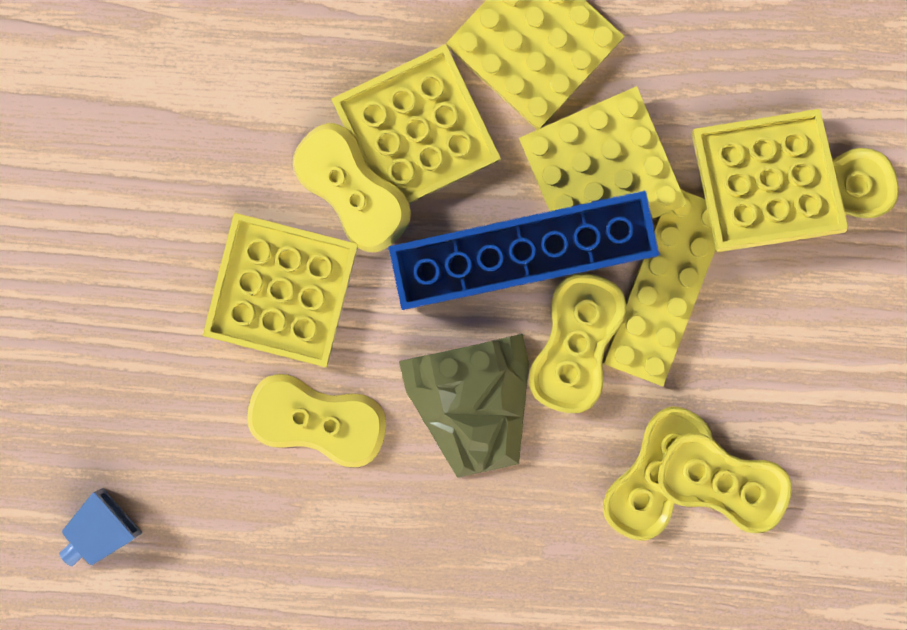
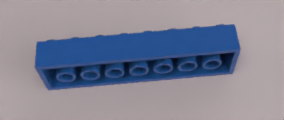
(524, 250)

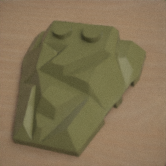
(472, 402)

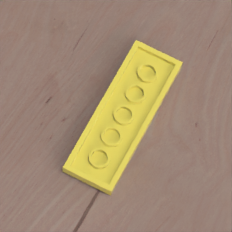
(664, 293)

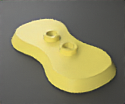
(333, 168)
(866, 182)
(570, 366)
(339, 426)
(705, 475)
(634, 501)

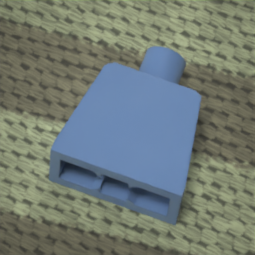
(97, 530)

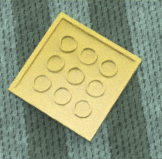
(534, 51)
(418, 125)
(602, 156)
(769, 180)
(280, 290)

